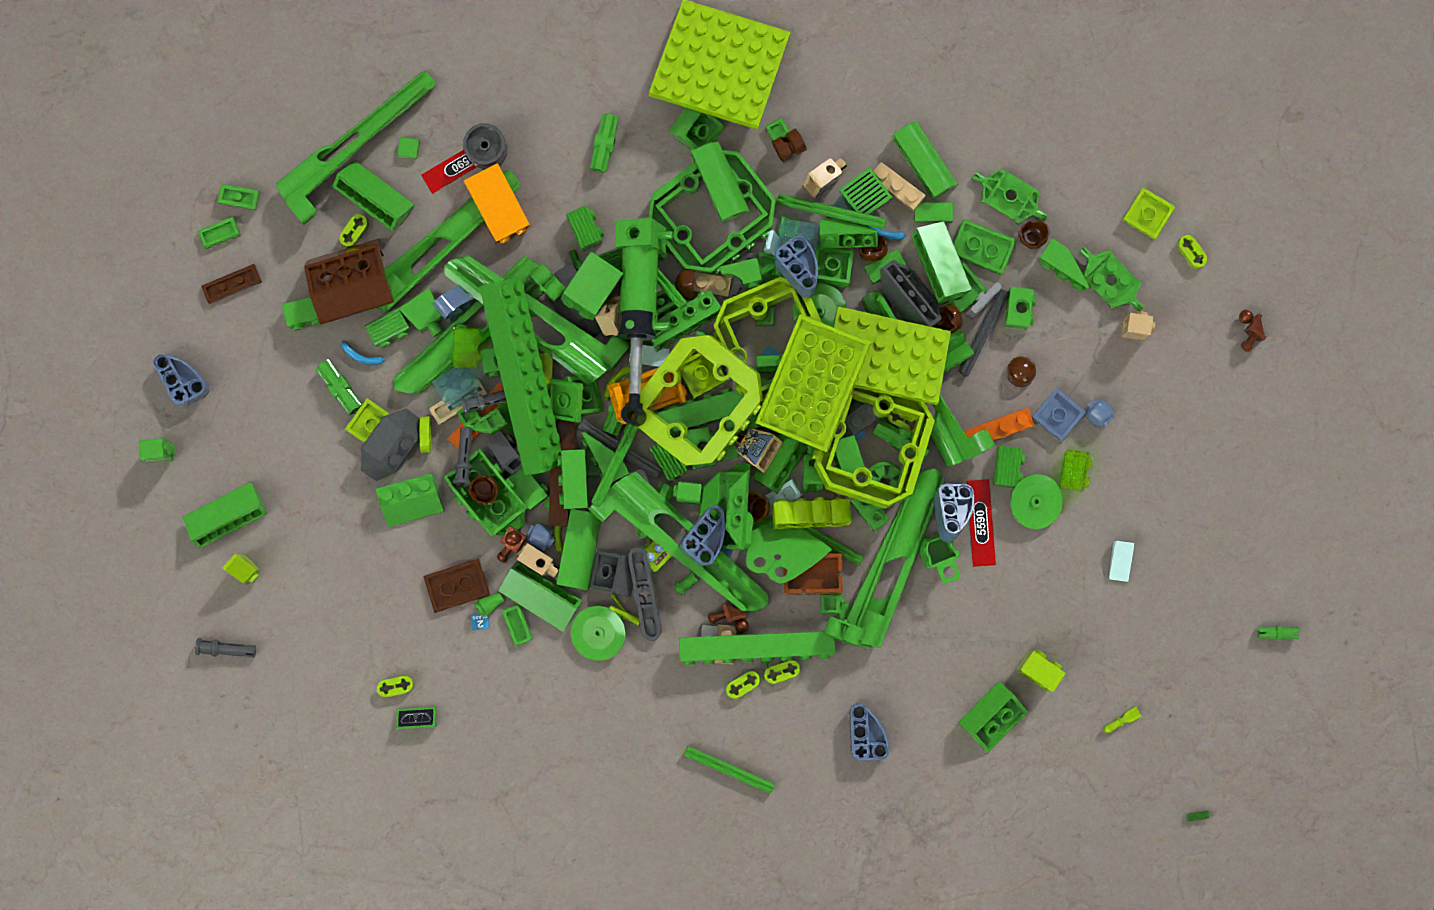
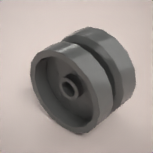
(479, 137)

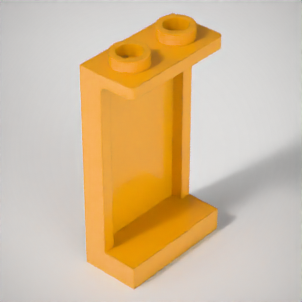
(497, 203)
(620, 393)

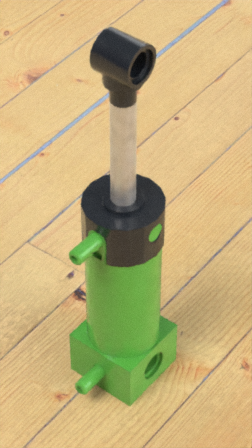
(637, 320)

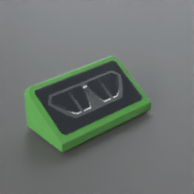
(416, 718)

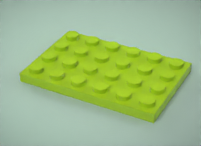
(903, 356)
(813, 383)

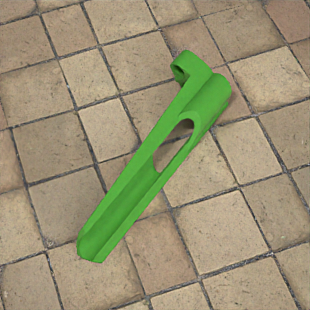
(312, 171)
(454, 229)
(579, 353)
(437, 356)
(946, 431)
(641, 503)
(870, 617)

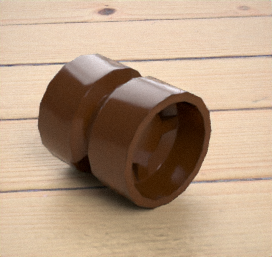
(789, 145)

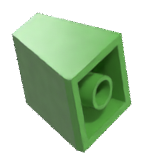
(591, 286)

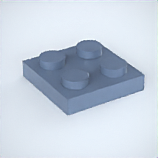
(1058, 414)

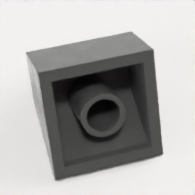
(611, 573)

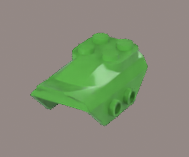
(730, 493)
(504, 511)

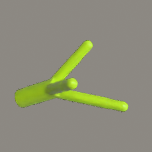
(623, 613)

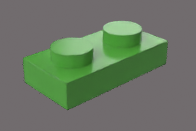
(239, 197)

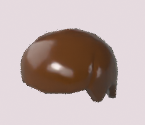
(1034, 234)
(875, 254)
(685, 283)
(950, 318)
(1021, 371)
(483, 489)
(758, 506)

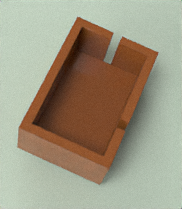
(819, 579)

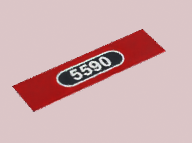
(448, 171)
(982, 525)

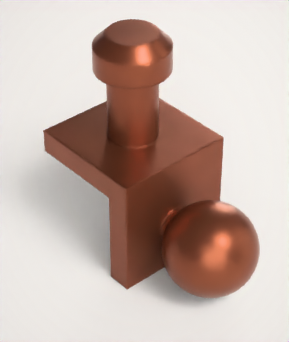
(1254, 329)
(512, 540)
(731, 614)

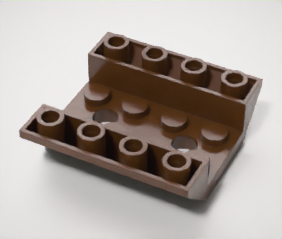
(349, 288)

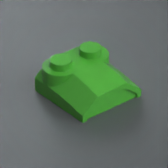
(834, 266)

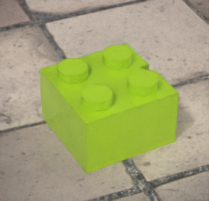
(1040, 670)

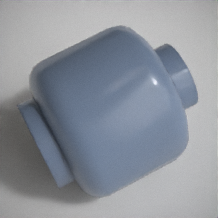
(1099, 413)
(540, 537)

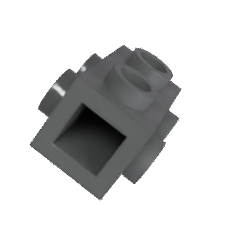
(505, 451)

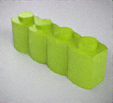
(809, 514)

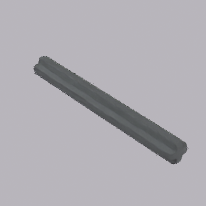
(984, 331)
(612, 444)

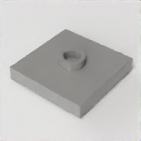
(983, 299)

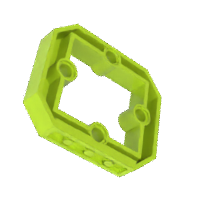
(743, 305)
(738, 370)
(873, 491)

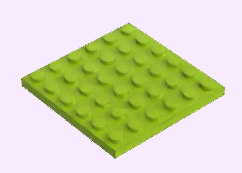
(719, 64)

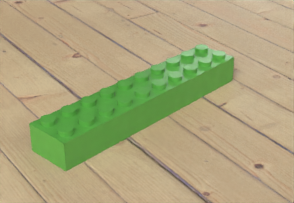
(522, 374)

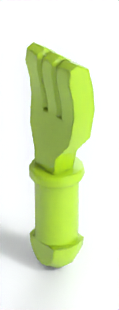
(1128, 717)

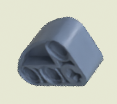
(804, 261)
(453, 303)
(186, 381)
(960, 508)
(709, 542)
(872, 738)

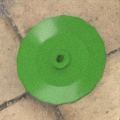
(826, 303)
(1036, 501)
(598, 633)

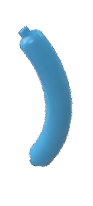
(889, 235)
(359, 358)

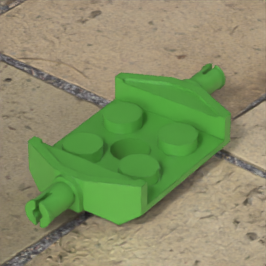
(995, 190)
(1126, 284)

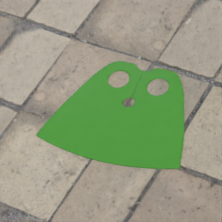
(797, 550)

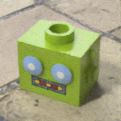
(657, 555)

